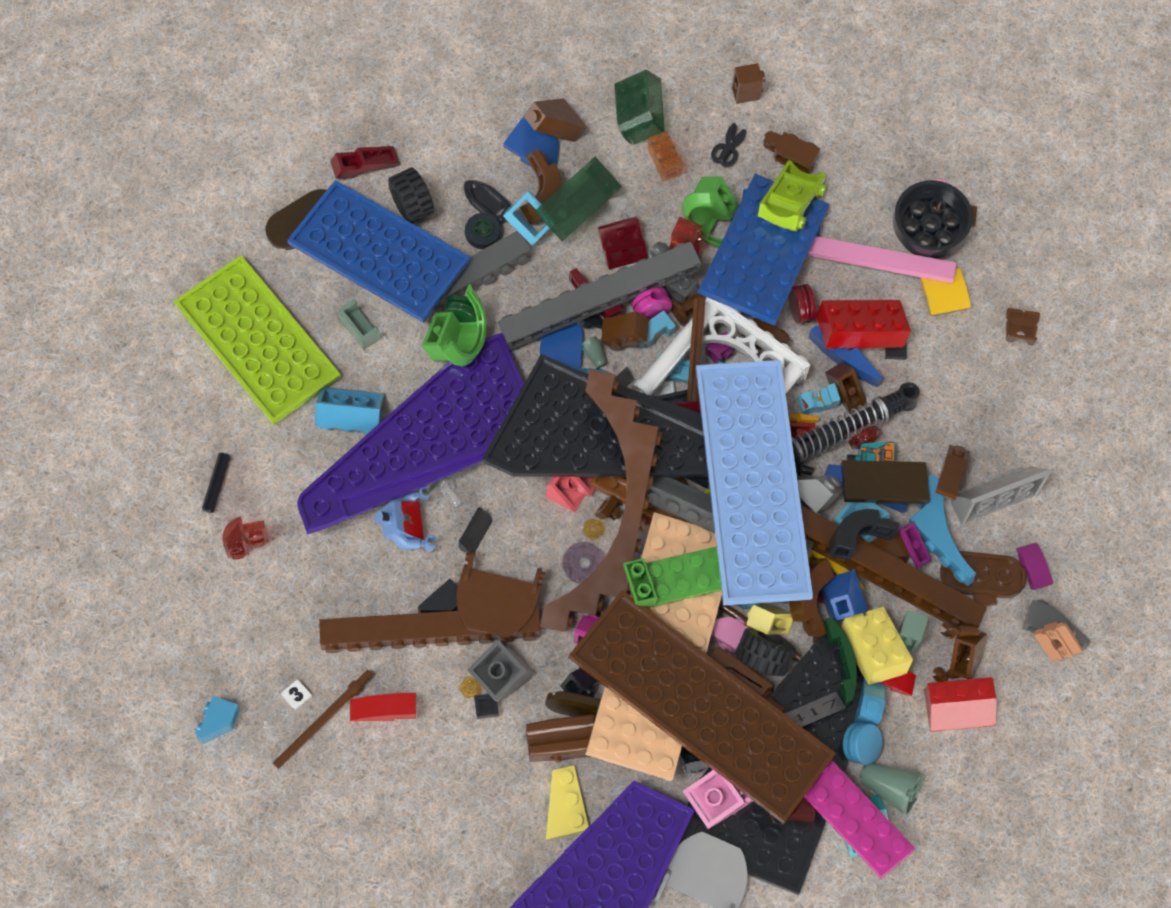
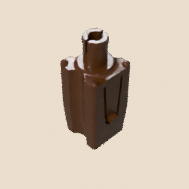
(746, 675)
(559, 738)

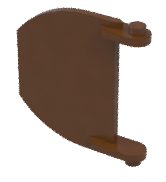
(495, 602)

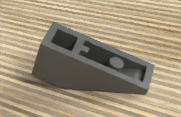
(1041, 613)

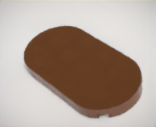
(1005, 572)

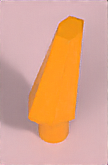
(802, 418)

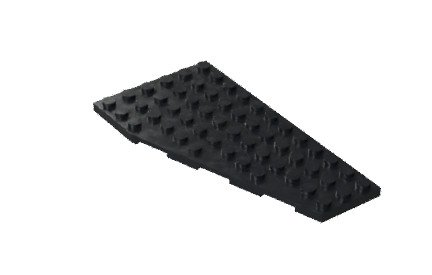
(776, 850)

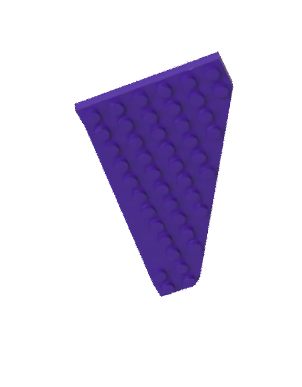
(422, 441)

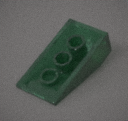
(578, 198)

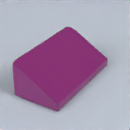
(914, 544)

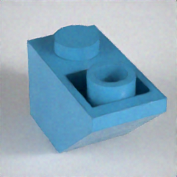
(218, 719)

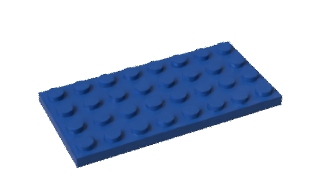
(379, 251)
(759, 259)

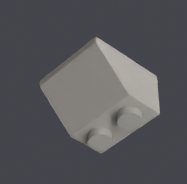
(819, 491)

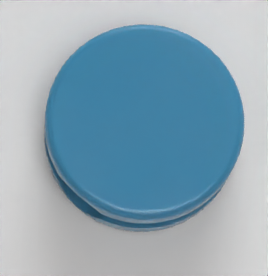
(862, 743)

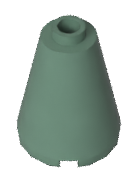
(893, 784)

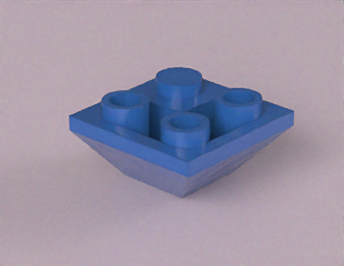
(843, 596)

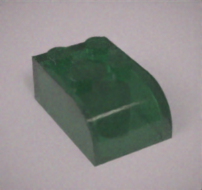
(639, 107)

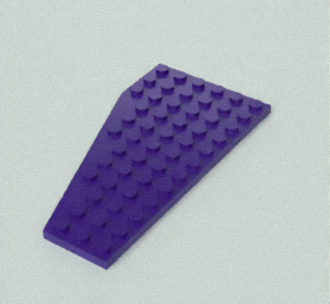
(617, 857)

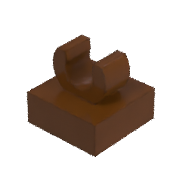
(608, 509)

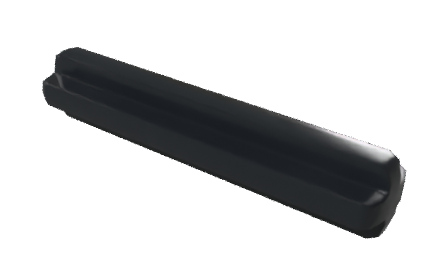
(216, 482)

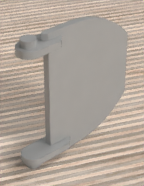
(707, 871)

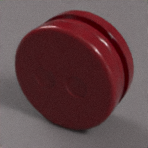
(802, 304)

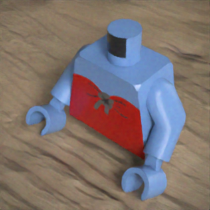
(403, 522)

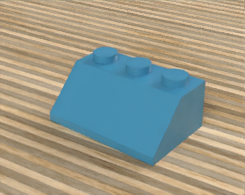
(348, 409)

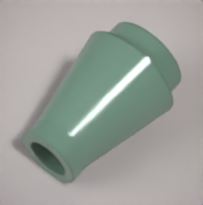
(593, 349)

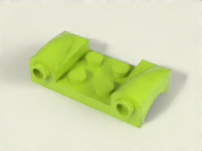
(790, 197)

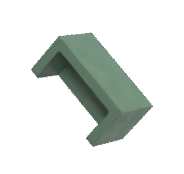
(358, 325)
(912, 629)

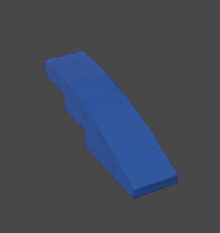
(853, 358)

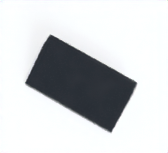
(475, 531)

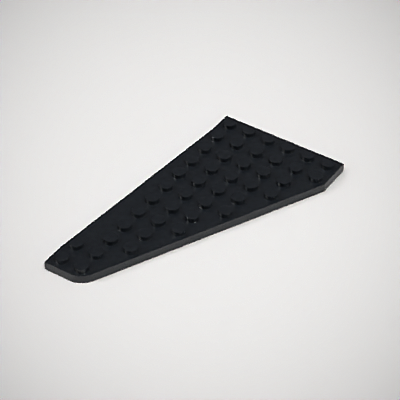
(564, 433)

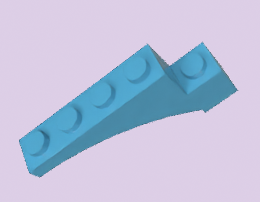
(936, 535)

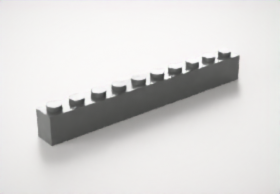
(599, 295)

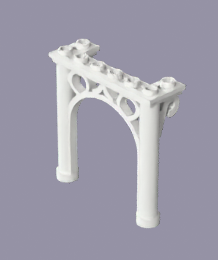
(715, 312)

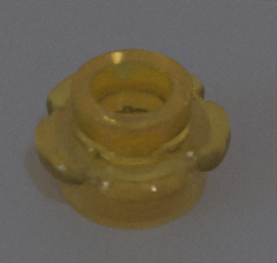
(593, 523)
(469, 693)

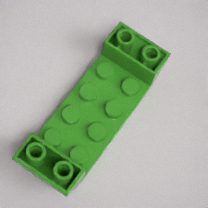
(674, 577)

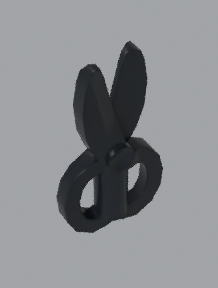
(730, 146)

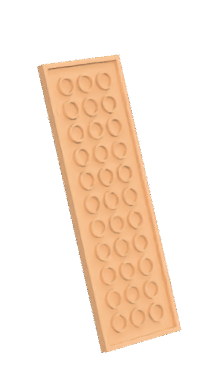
(619, 730)

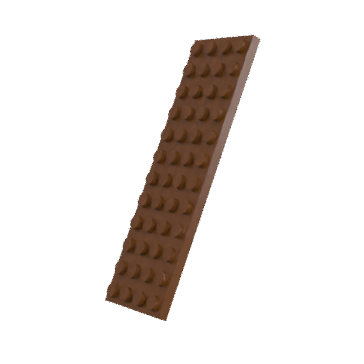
(702, 706)

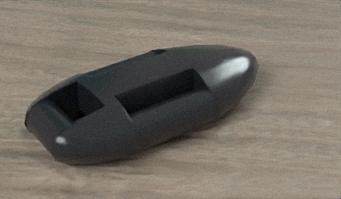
(486, 199)

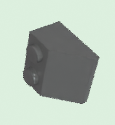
(500, 670)

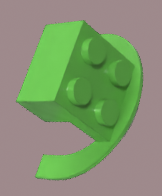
(709, 203)
(456, 340)

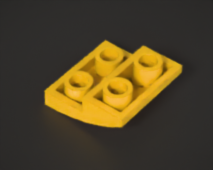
(946, 296)

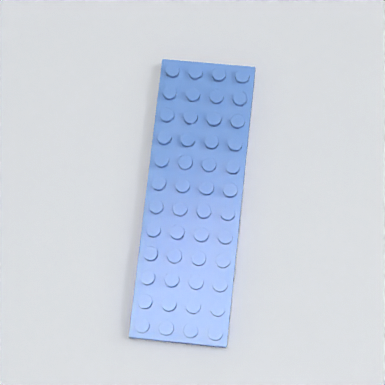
(753, 483)

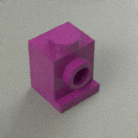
(719, 351)

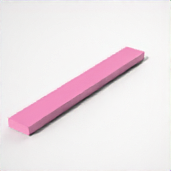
(883, 259)

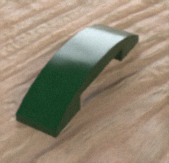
(836, 635)

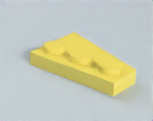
(566, 805)

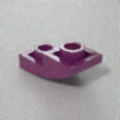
(1035, 565)

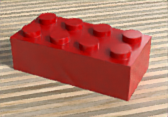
(863, 323)

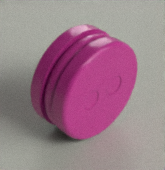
(652, 302)

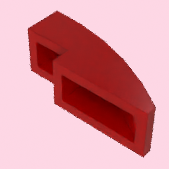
(383, 707)

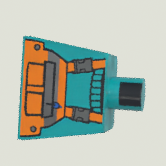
(874, 452)

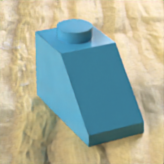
(871, 703)

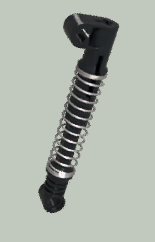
(880, 408)

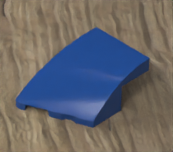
(526, 140)

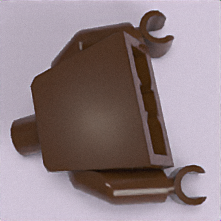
(966, 654)

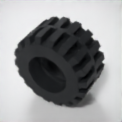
(411, 195)
(765, 652)

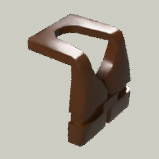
(1021, 321)

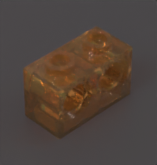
(664, 156)

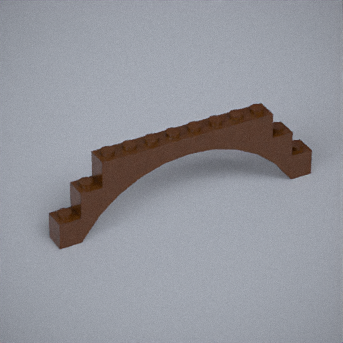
(637, 447)

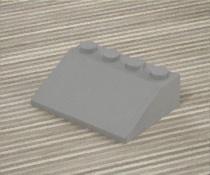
(999, 493)

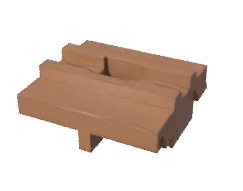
(1065, 646)

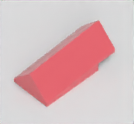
(569, 491)

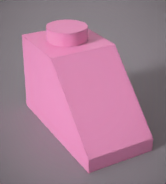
(728, 633)

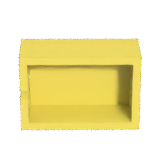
(876, 646)

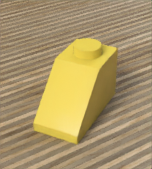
(769, 619)

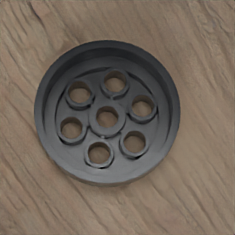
(924, 197)

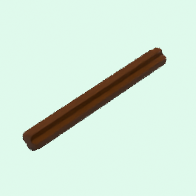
(696, 348)

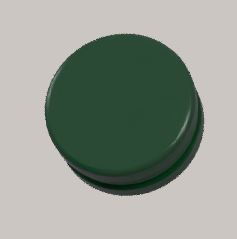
(461, 308)

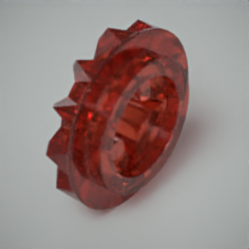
(867, 435)

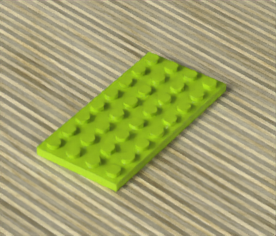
(257, 339)

